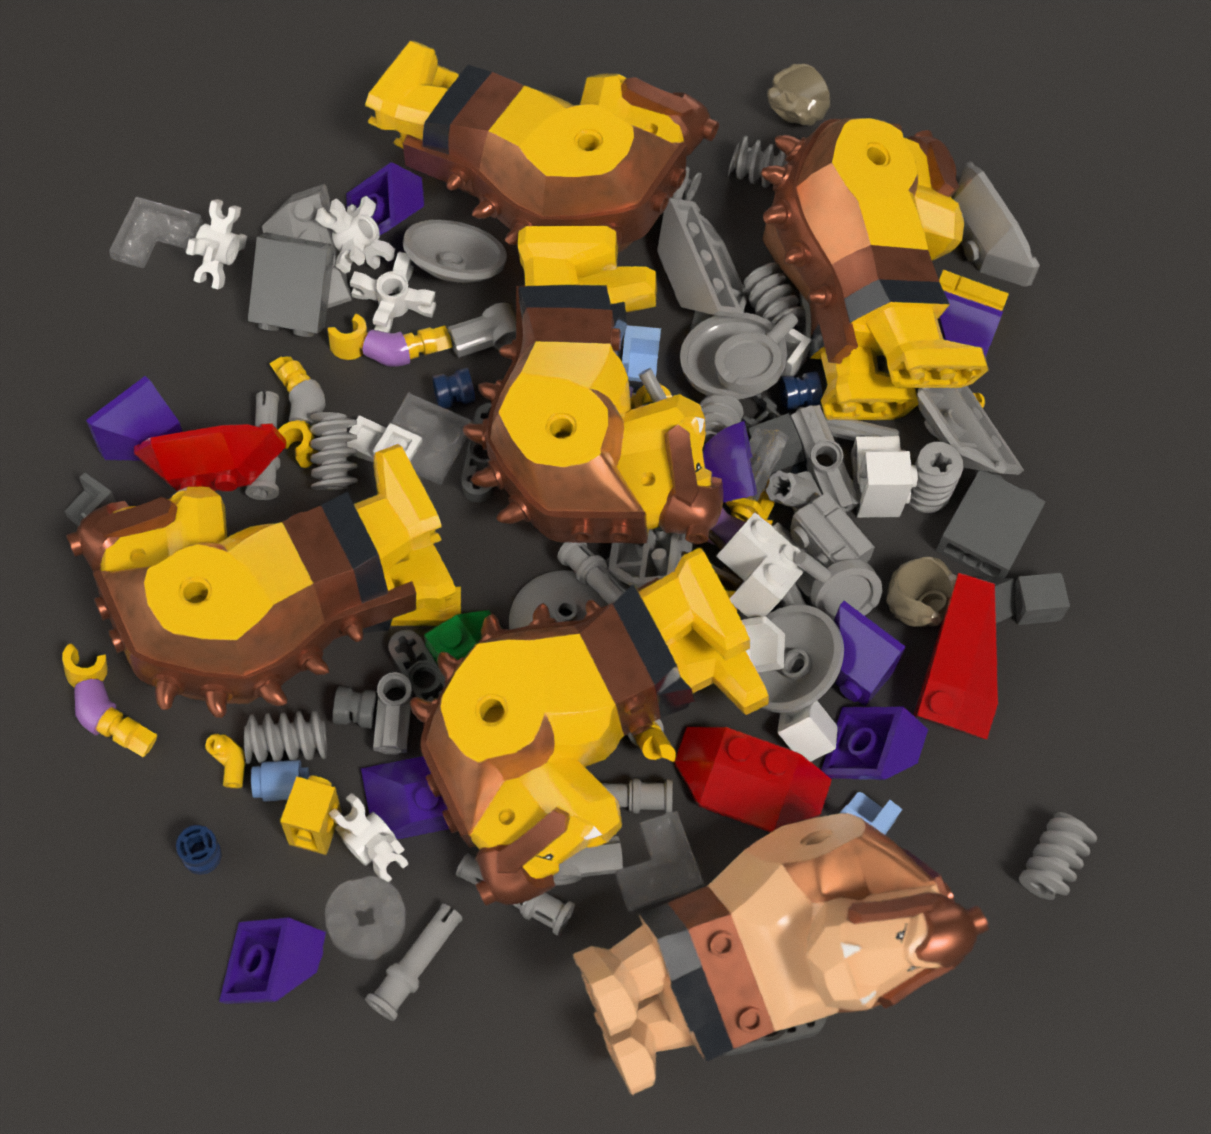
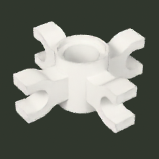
(355, 234)
(217, 244)
(393, 282)
(368, 838)

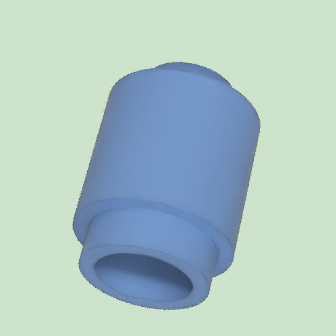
(275, 779)

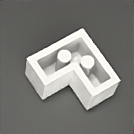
(882, 476)
(765, 565)

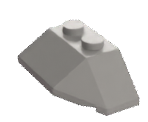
(298, 220)
(991, 232)
(698, 262)
(961, 421)
(644, 562)

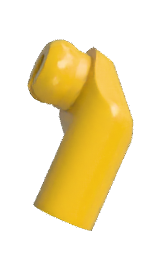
(230, 756)

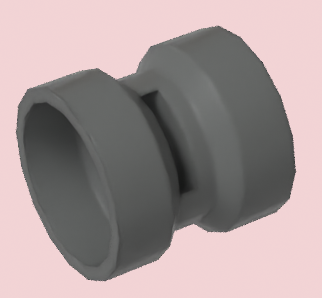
(355, 707)

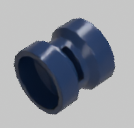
(453, 388)
(797, 391)
(204, 856)

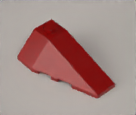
(962, 672)

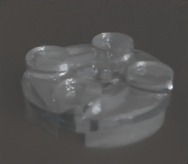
(373, 939)

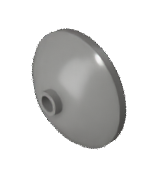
(454, 251)
(703, 341)
(556, 590)
(809, 641)

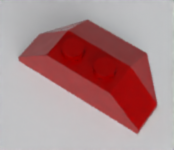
(212, 456)
(750, 778)

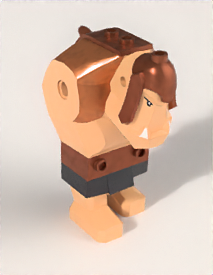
(785, 935)

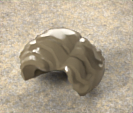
(799, 95)
(920, 591)

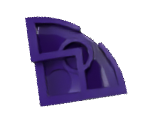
(729, 458)

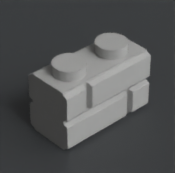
(829, 533)

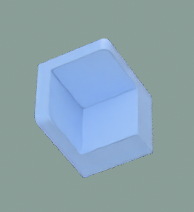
(640, 350)
(872, 813)

